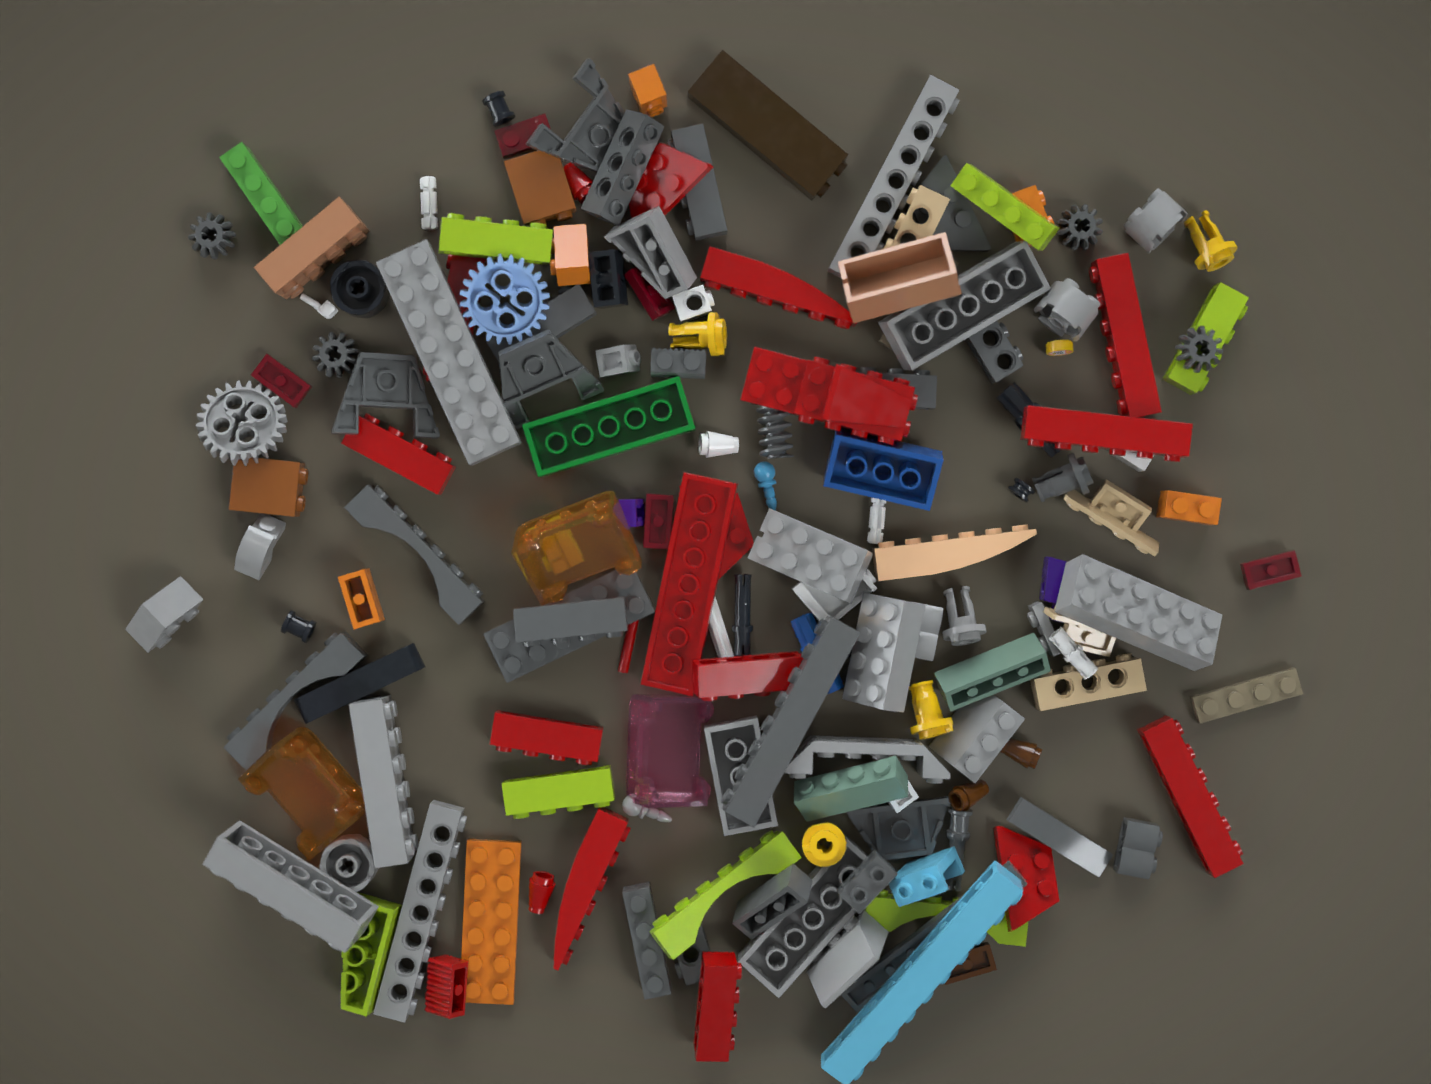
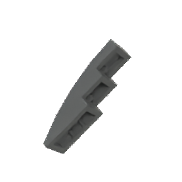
(1059, 837)

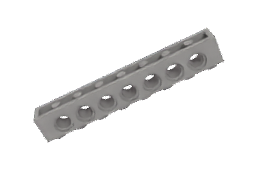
(934, 93)
(390, 1003)

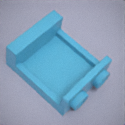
(926, 876)

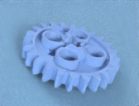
(521, 280)

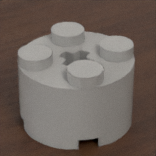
(1155, 221)
(1067, 309)
(354, 848)

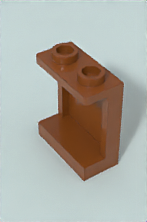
(540, 188)
(269, 487)

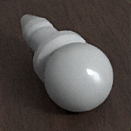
(634, 809)

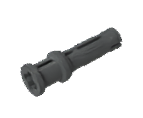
(958, 835)

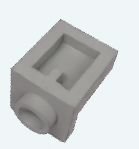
(618, 360)

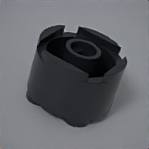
(348, 299)

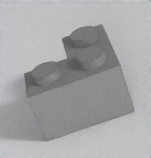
(162, 613)

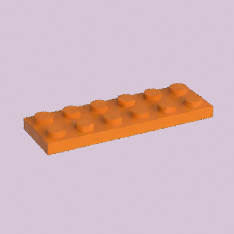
(491, 919)

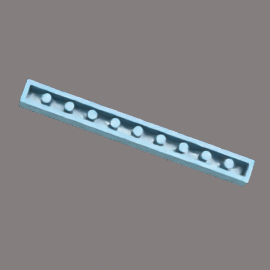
(921, 973)

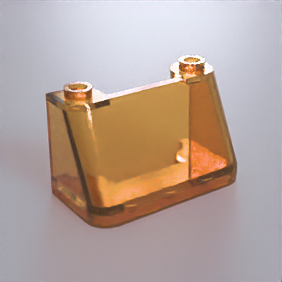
(575, 545)
(309, 788)

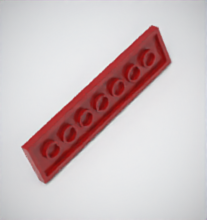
(689, 582)

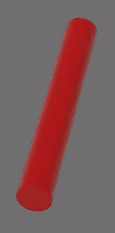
(627, 648)

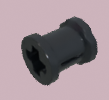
(498, 108)
(298, 626)

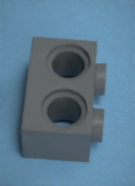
(988, 355)
(867, 881)

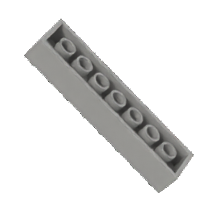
(448, 352)

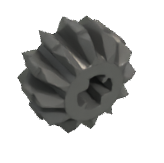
(1071, 220)
(202, 232)
(1208, 349)
(327, 361)

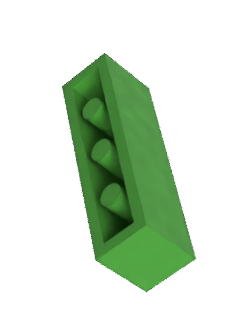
(261, 192)

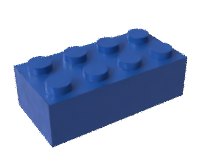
(883, 471)

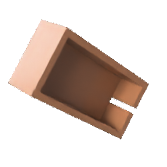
(312, 249)
(899, 277)

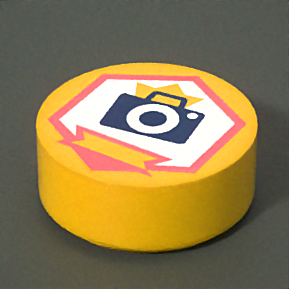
(1059, 347)

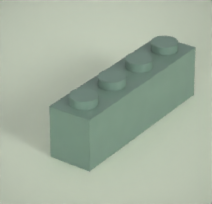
(992, 671)
(851, 788)

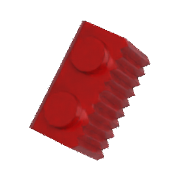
(446, 986)

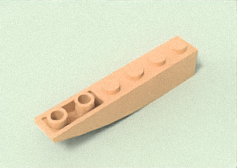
(943, 553)

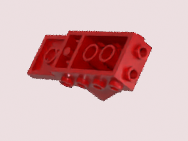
(831, 394)

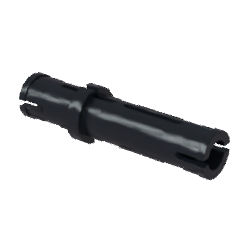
(742, 614)

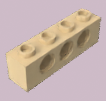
(921, 198)
(1130, 681)

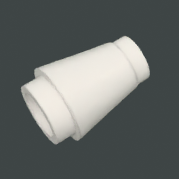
(717, 444)

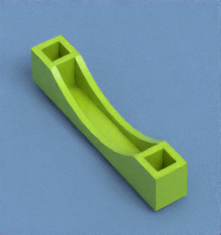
(890, 916)
(681, 927)

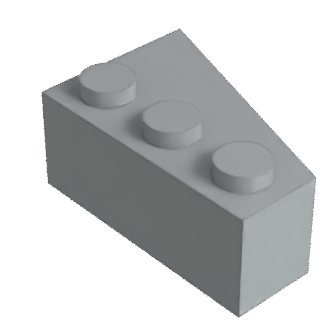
(654, 251)

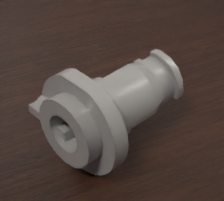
(962, 629)

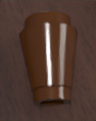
(1022, 752)
(967, 795)

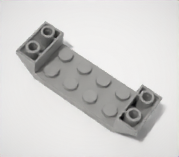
(879, 748)

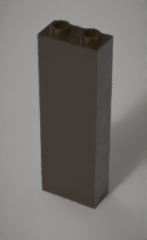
(768, 126)

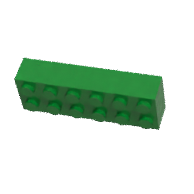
(608, 427)

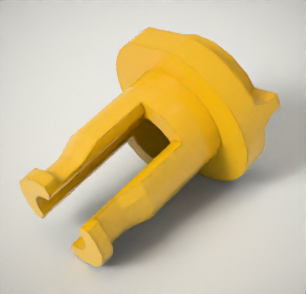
(1214, 252)
(711, 334)
(928, 712)
(819, 854)

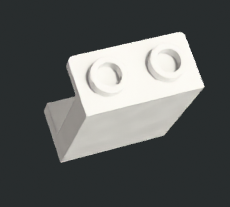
(824, 604)

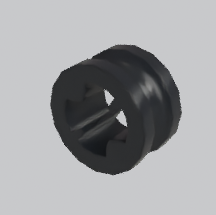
(1021, 490)

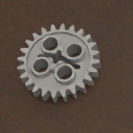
(219, 415)

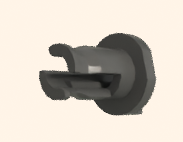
(1064, 479)

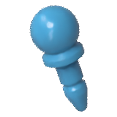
(764, 473)

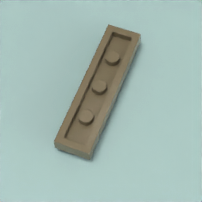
(1246, 695)

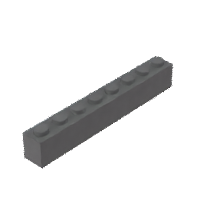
(790, 720)

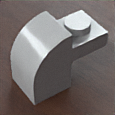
(257, 546)

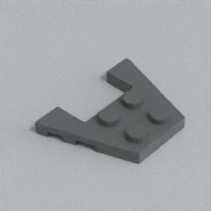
(592, 132)
(537, 366)
(386, 382)

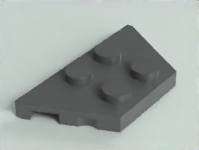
(958, 219)
(903, 833)

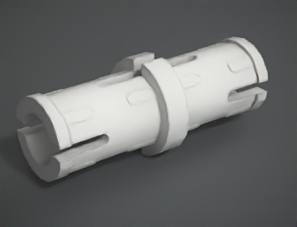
(1073, 653)

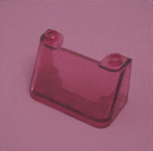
(666, 750)

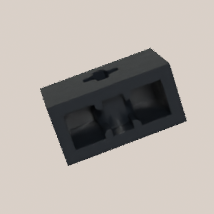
(608, 278)

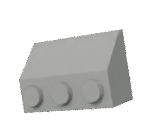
(977, 735)
(846, 957)

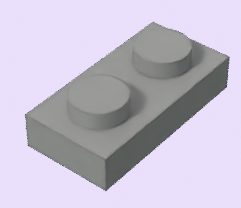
(1041, 621)

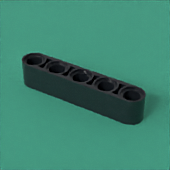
(359, 683)

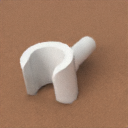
(327, 309)

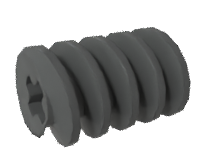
(774, 433)

